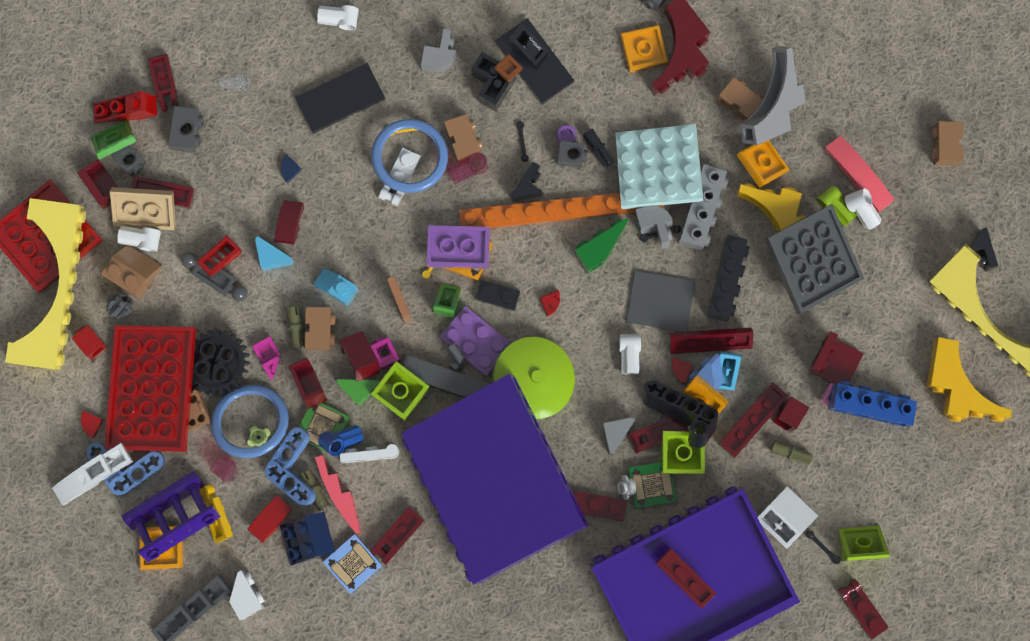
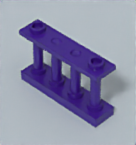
(161, 502)

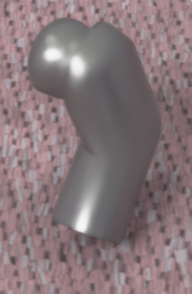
(458, 356)

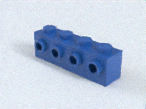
(872, 405)

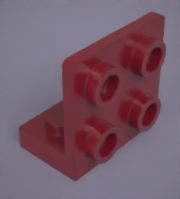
(835, 360)

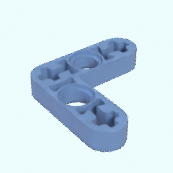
(283, 467)
(112, 480)

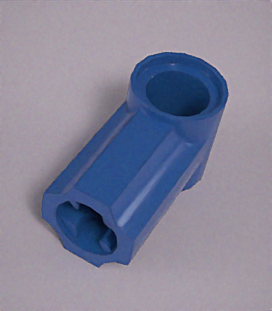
(336, 442)

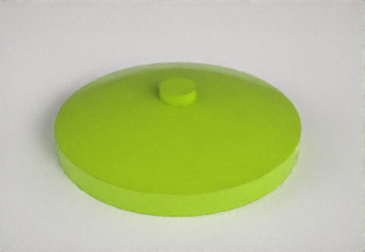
(541, 372)

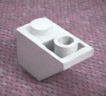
(244, 597)

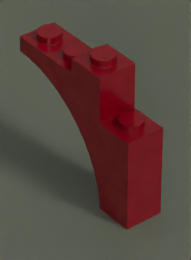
(686, 58)

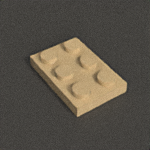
(143, 208)

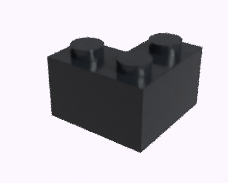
(495, 87)

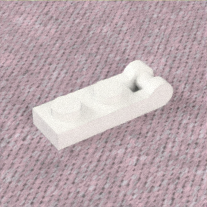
(401, 171)
(369, 454)

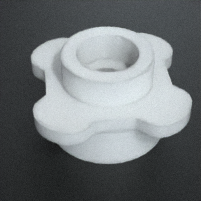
(626, 487)

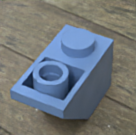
(710, 372)

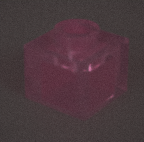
(224, 469)

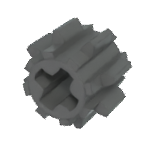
(119, 305)

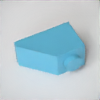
(336, 286)

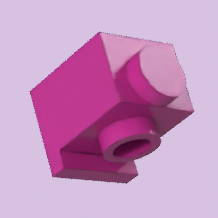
(384, 344)

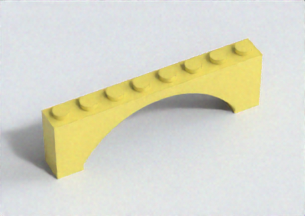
(958, 284)
(46, 342)

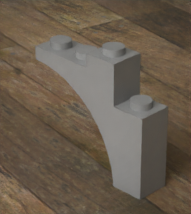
(782, 95)

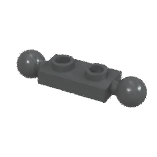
(220, 281)

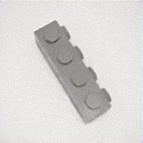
(701, 213)

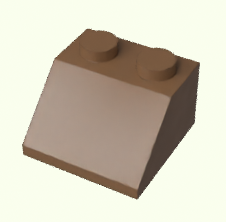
(131, 271)

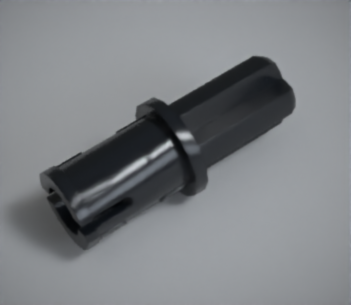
(598, 148)

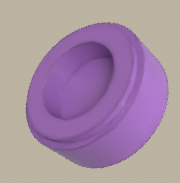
(566, 133)

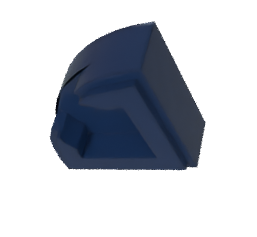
(289, 169)

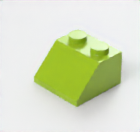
(400, 391)

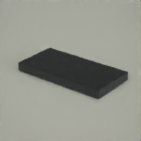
(544, 79)
(340, 98)

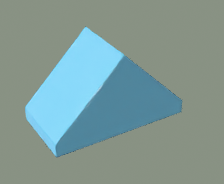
(270, 256)
(730, 366)

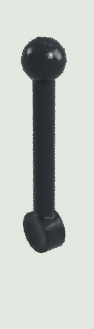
(520, 125)
(644, 238)
(835, 559)

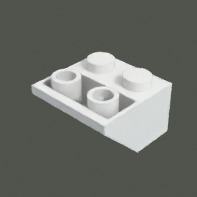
(787, 517)

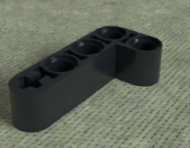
(682, 408)

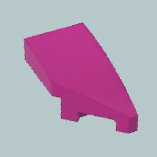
(268, 355)

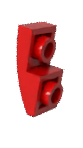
(269, 519)

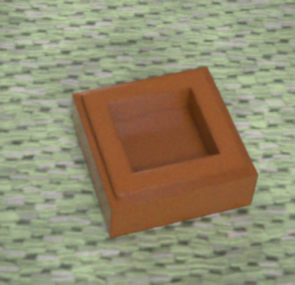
(508, 68)

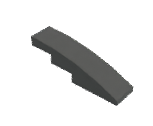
(192, 609)

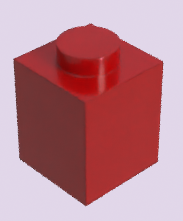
(89, 341)

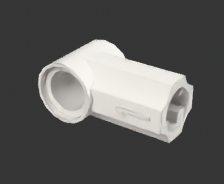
(343, 17)
(861, 204)
(145, 238)
(630, 347)

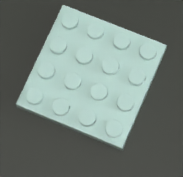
(659, 166)

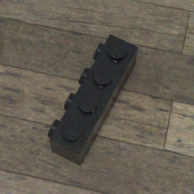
(727, 278)

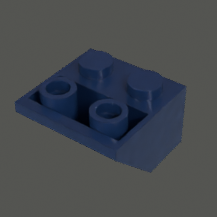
(307, 538)

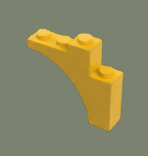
(779, 208)
(961, 397)

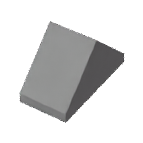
(615, 432)

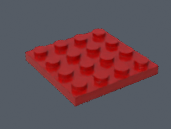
(29, 246)

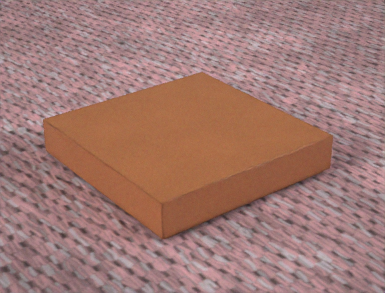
(399, 299)

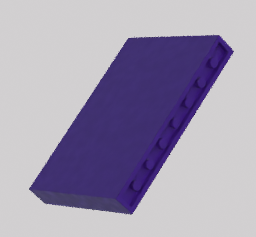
(493, 479)
(719, 544)

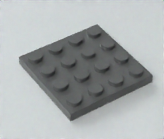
(814, 258)

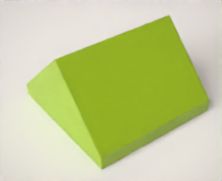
(679, 456)
(862, 543)

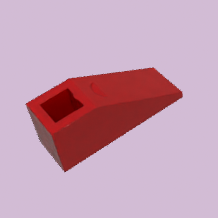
(130, 106)

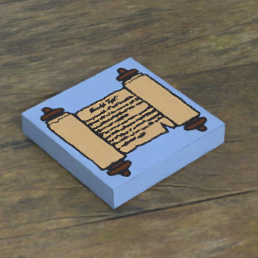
(352, 564)

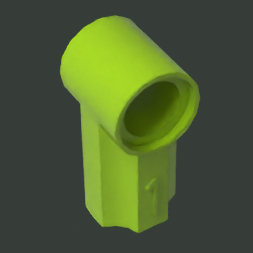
(835, 197)

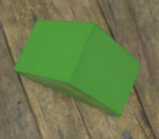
(447, 300)
(358, 391)

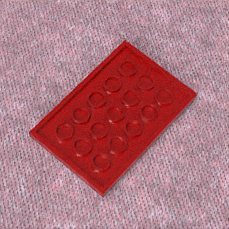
(150, 388)

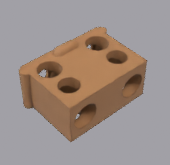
(198, 411)

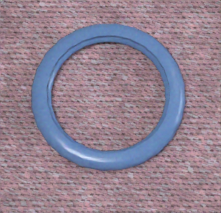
(409, 124)
(240, 452)

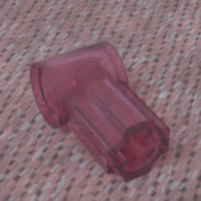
(466, 170)

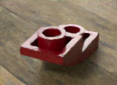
(288, 222)

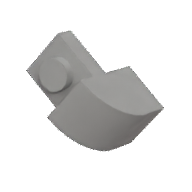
(441, 58)
(655, 219)

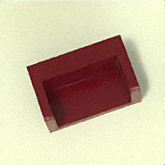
(98, 182)
(360, 355)
(307, 382)
(790, 414)

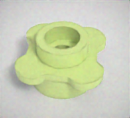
(258, 432)

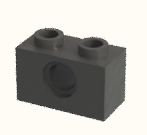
(183, 118)

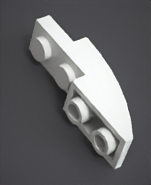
(91, 474)

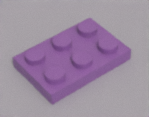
(458, 247)
(475, 339)

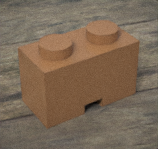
(740, 98)
(461, 132)
(946, 143)
(320, 329)

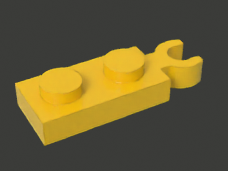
(220, 528)

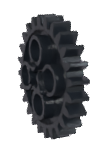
(234, 366)

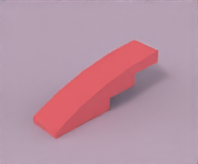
(859, 172)
(343, 501)

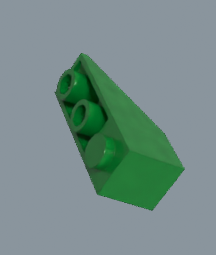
(596, 251)

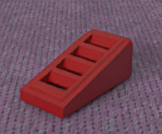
(219, 247)

